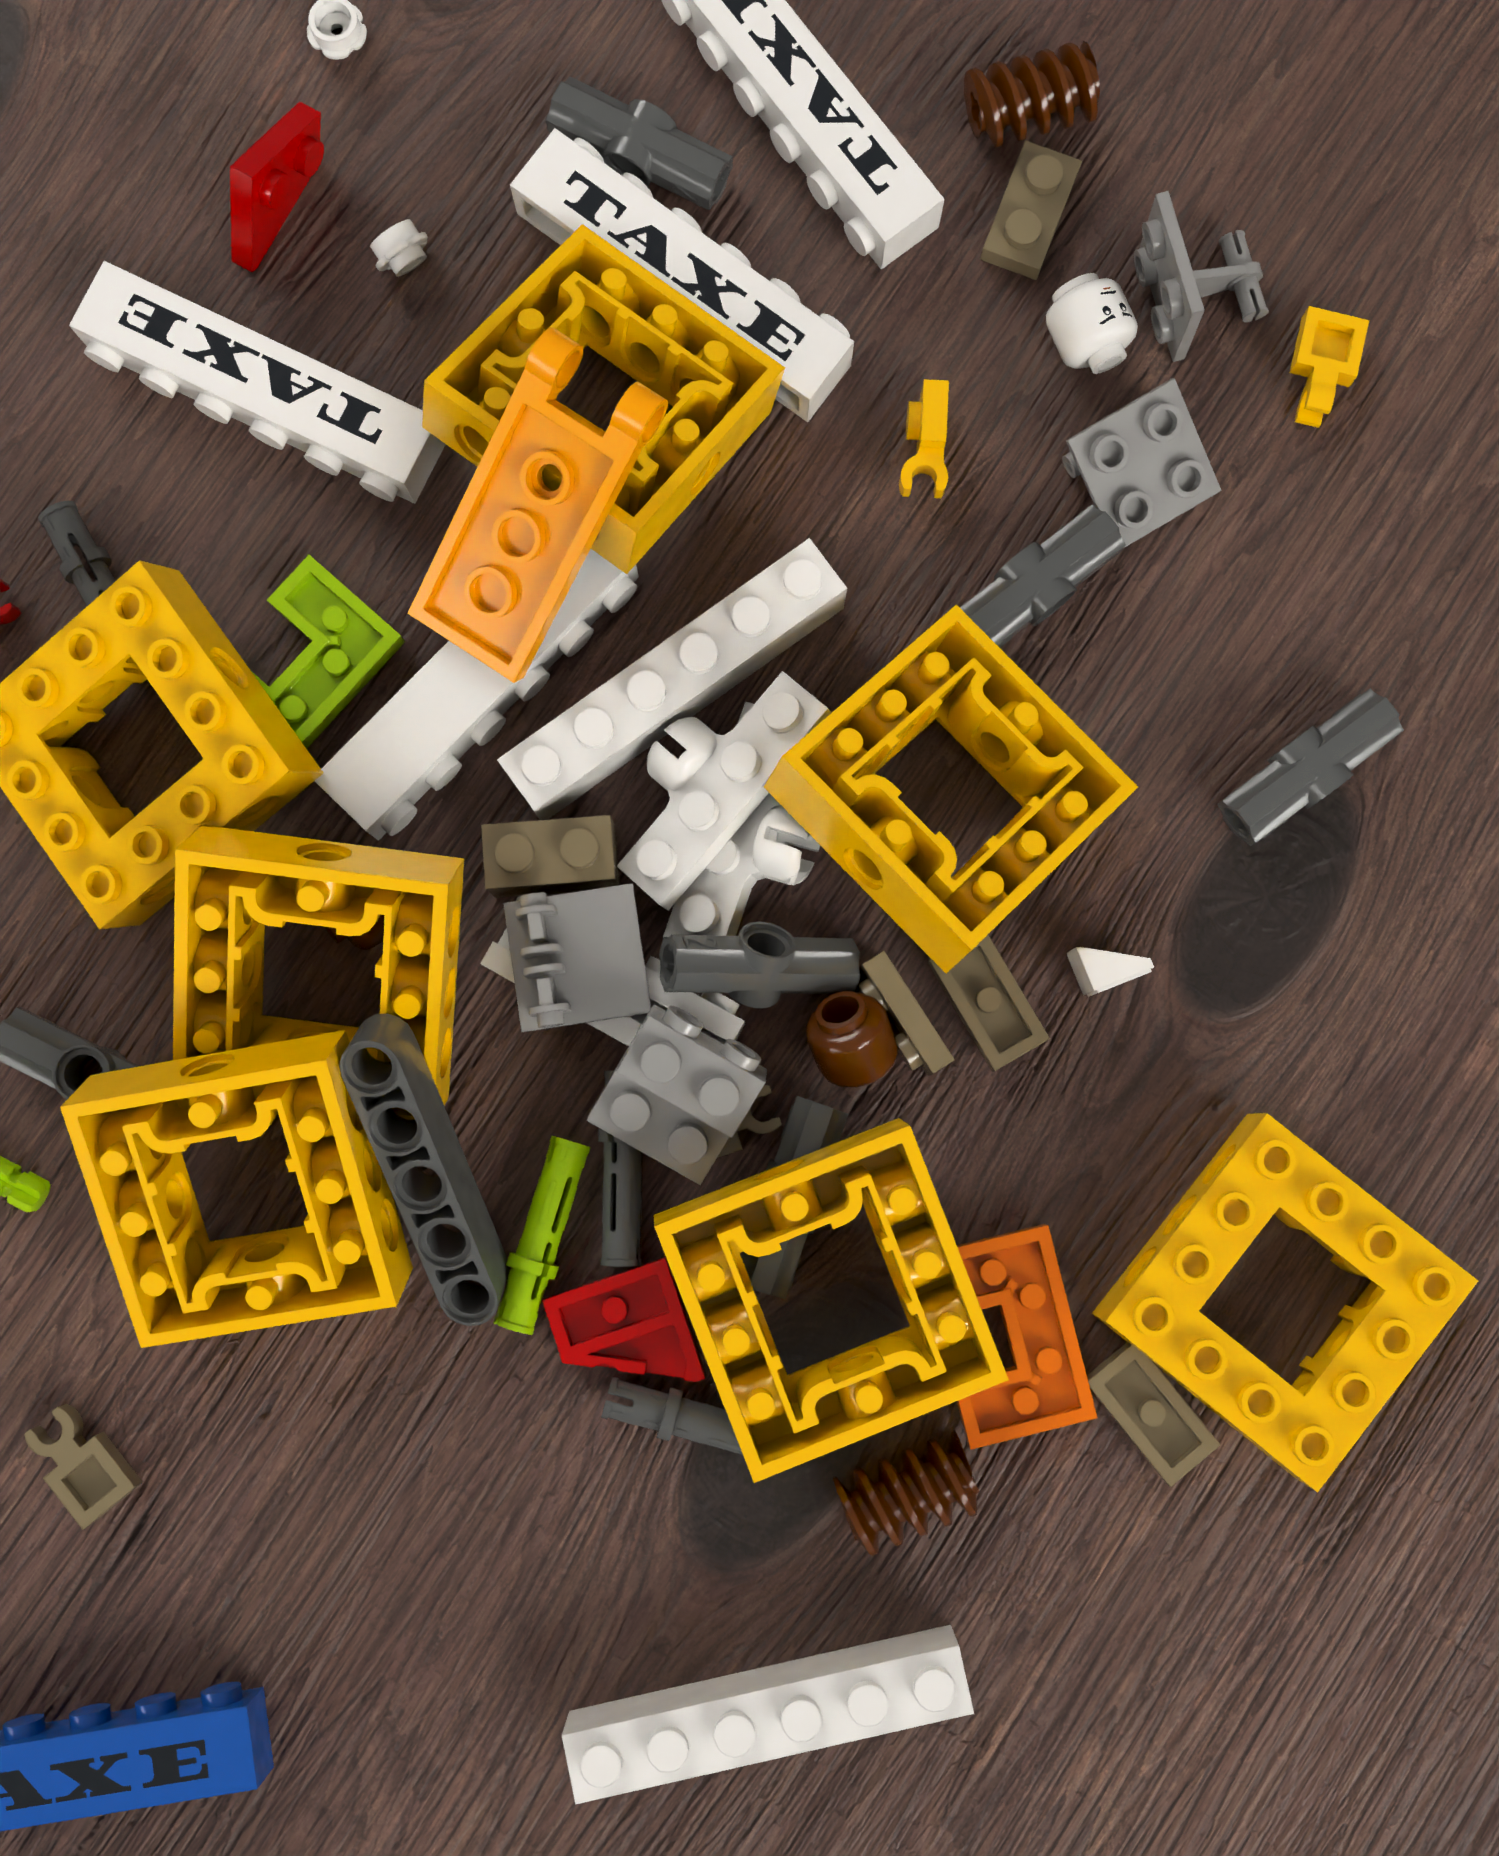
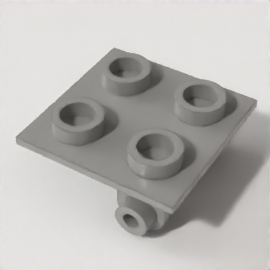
(1143, 462)
(577, 957)

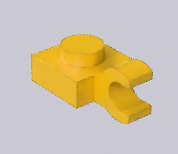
(1328, 355)
(927, 425)

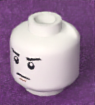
(1091, 323)

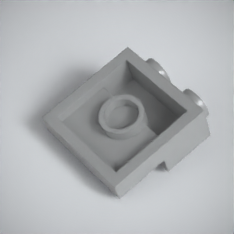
(679, 1092)

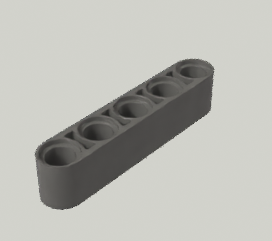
(431, 1143)

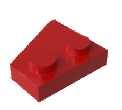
(270, 181)
(626, 1324)

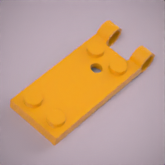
(512, 536)

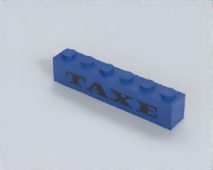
(133, 1756)

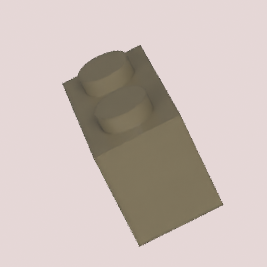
(550, 856)

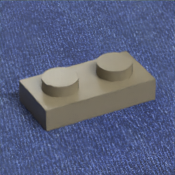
(1030, 210)
(991, 1005)
(917, 1038)
(1151, 1413)

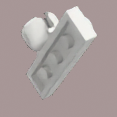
(715, 786)
(753, 853)

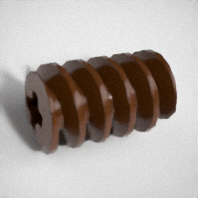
(1032, 92)
(909, 1494)

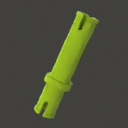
(541, 1236)

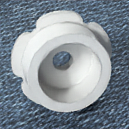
(335, 14)
(400, 248)

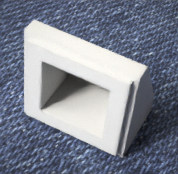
(1102, 969)

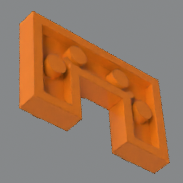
(1048, 1374)

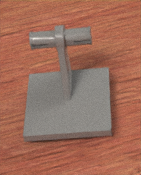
(1178, 289)

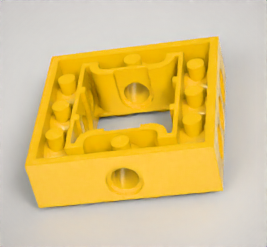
(652, 333)
(136, 632)
(1007, 727)
(243, 879)
(176, 1281)
(1365, 1357)
(865, 1389)

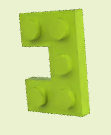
(344, 653)

